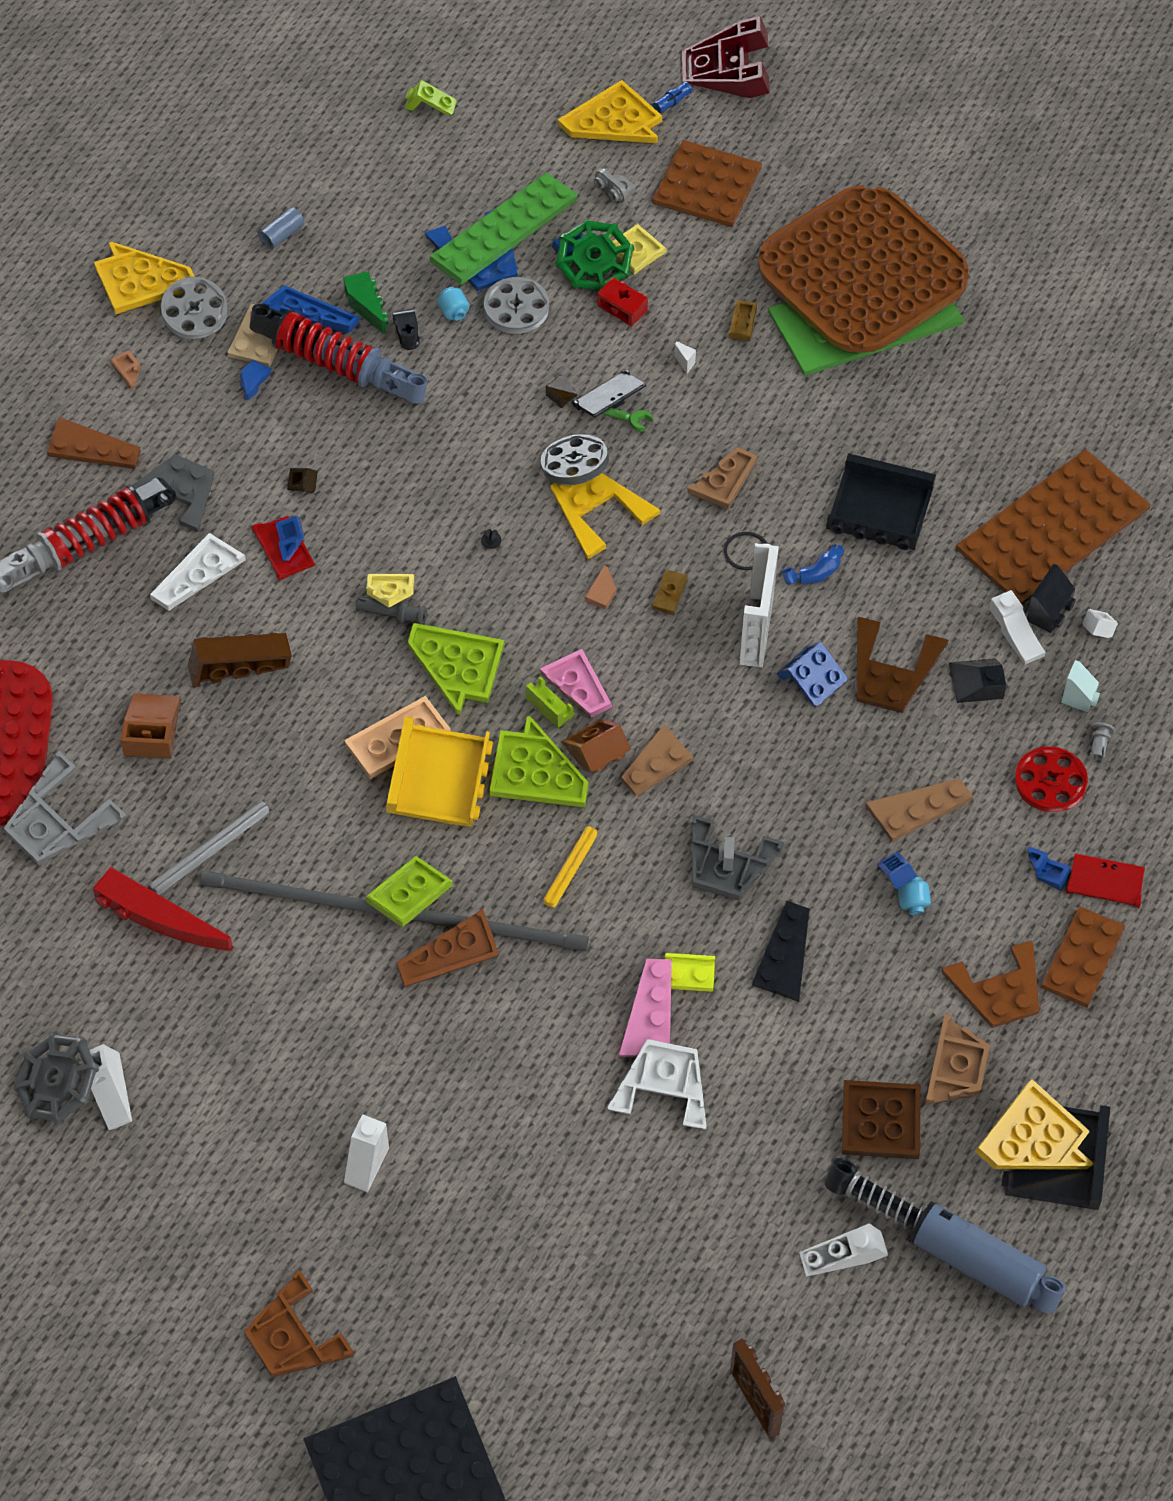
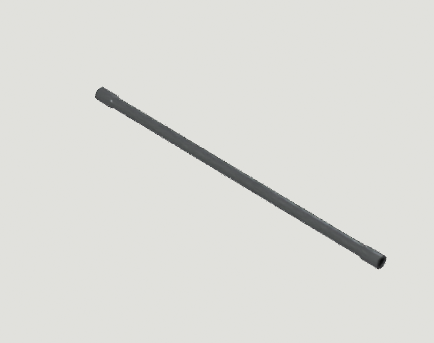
(223, 881)

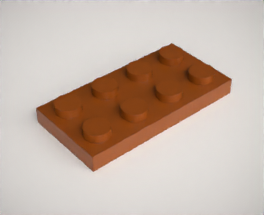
(1083, 956)

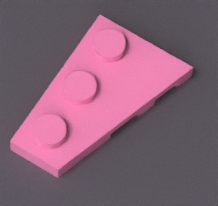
(578, 682)

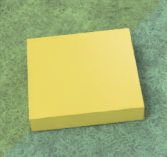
(646, 248)

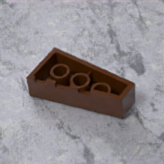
(237, 656)

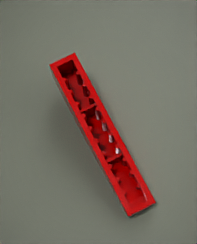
(154, 912)

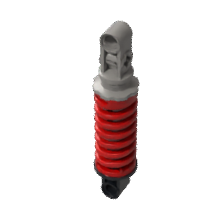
(76, 534)

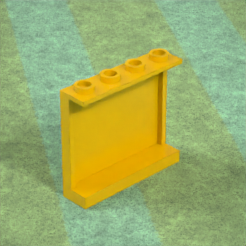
(438, 774)

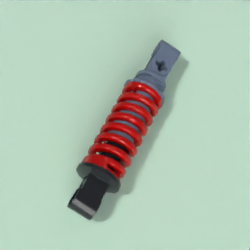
(329, 351)

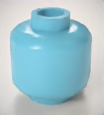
(453, 303)
(914, 896)

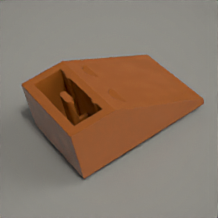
(150, 726)

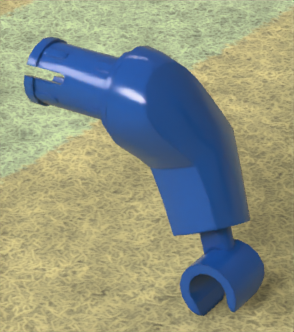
(823, 568)

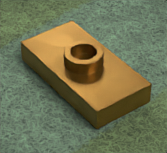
(743, 320)
(670, 592)

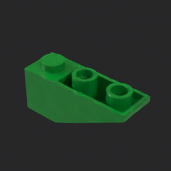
(363, 299)

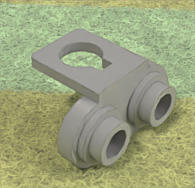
(612, 185)

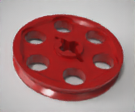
(1047, 787)

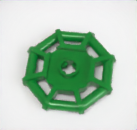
(582, 257)

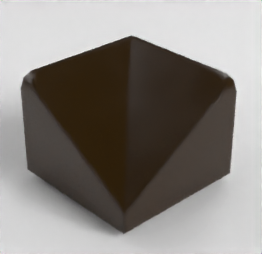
(560, 391)
(302, 480)

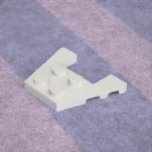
(665, 1071)

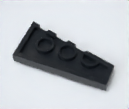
(784, 956)

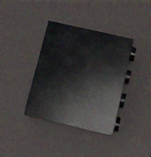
(881, 502)
(1068, 1186)

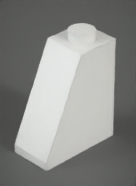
(366, 1152)

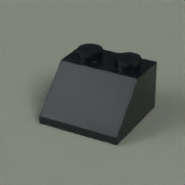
(1051, 600)

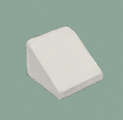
(685, 356)

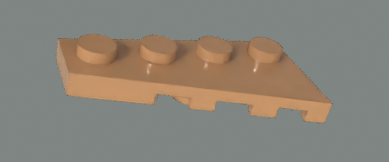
(913, 809)

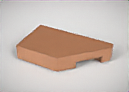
(127, 367)
(602, 589)

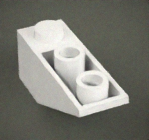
(110, 1087)
(845, 1251)

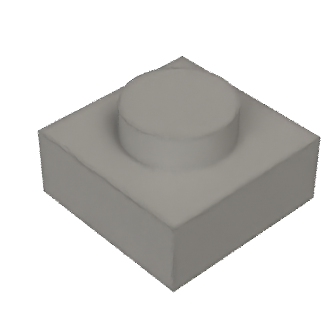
(726, 853)

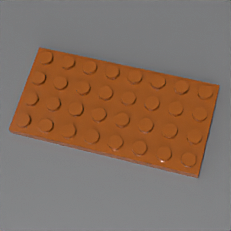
(1052, 524)

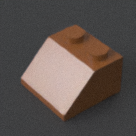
(597, 745)

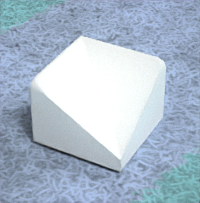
(1099, 623)

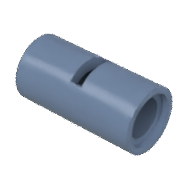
(281, 228)

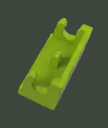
(549, 703)

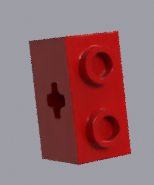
(622, 301)

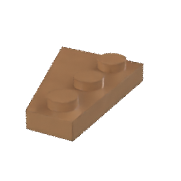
(726, 479)
(656, 762)

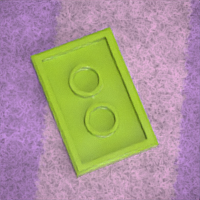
(409, 891)

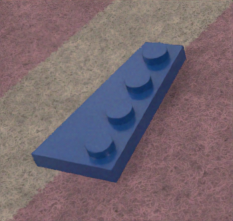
(312, 308)

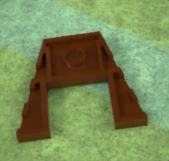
(887, 684)

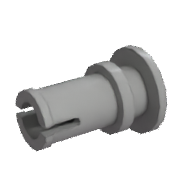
(1100, 735)

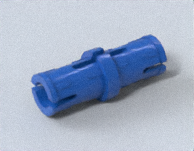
(682, 91)

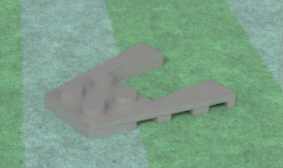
(41, 830)

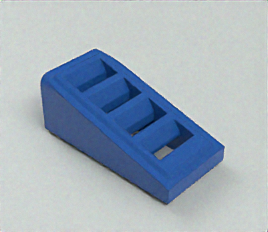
(897, 870)

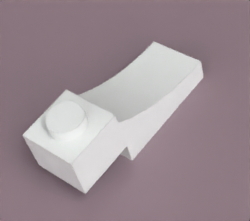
(1015, 627)

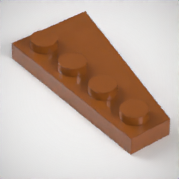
(88, 445)
(453, 950)

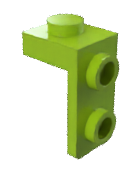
(431, 96)

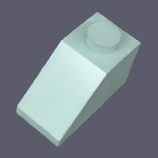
(1080, 688)

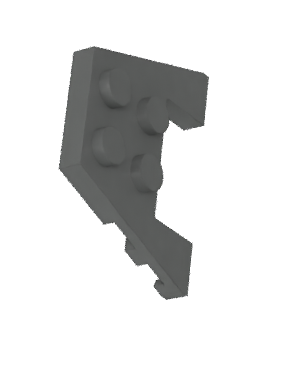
(189, 481)
(709, 872)

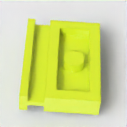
(692, 972)

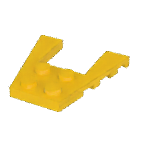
(584, 497)

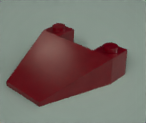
(723, 60)

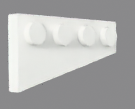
(199, 569)

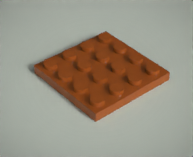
(707, 183)

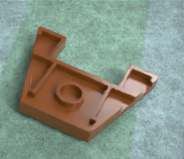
(1004, 996)
(283, 1340)

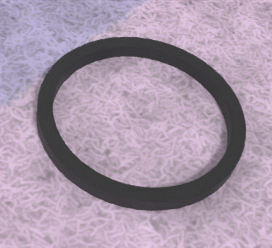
(734, 536)

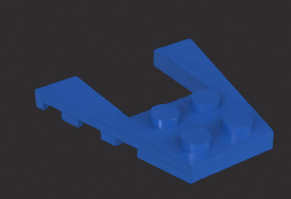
(498, 270)

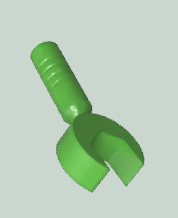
(634, 418)

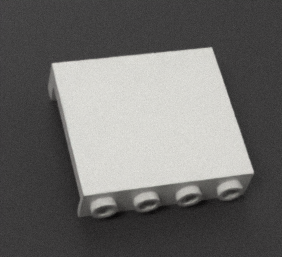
(757, 619)

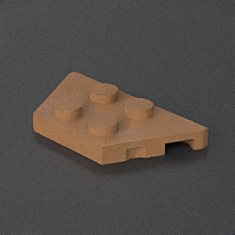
(957, 1064)

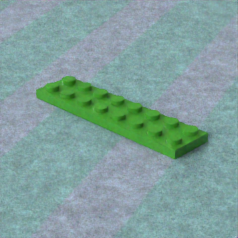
(503, 228)

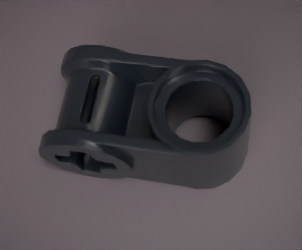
(407, 328)

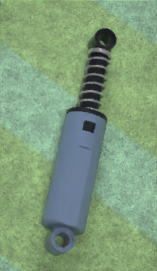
(955, 1241)

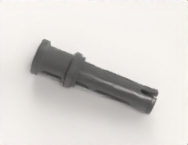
(401, 611)

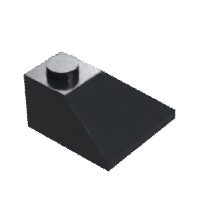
(978, 680)

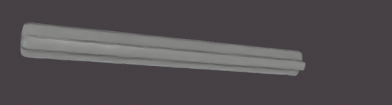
(209, 848)

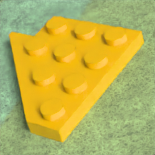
(613, 115)
(136, 277)
(1035, 1135)

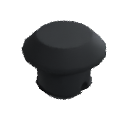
(491, 539)

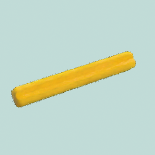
(570, 867)

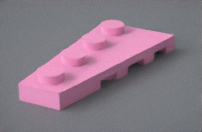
(650, 1009)

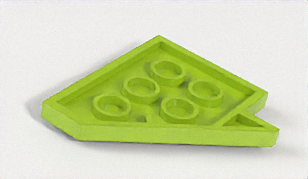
(457, 662)
(535, 769)

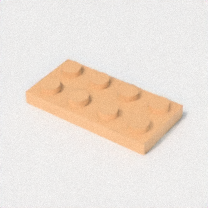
(378, 745)

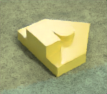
(390, 588)

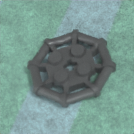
(68, 1076)

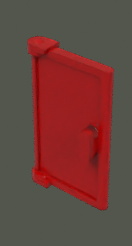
(269, 538)
(1105, 881)

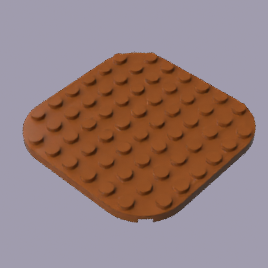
(863, 268)

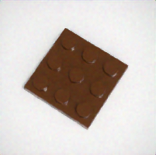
(881, 1119)
(756, 1388)

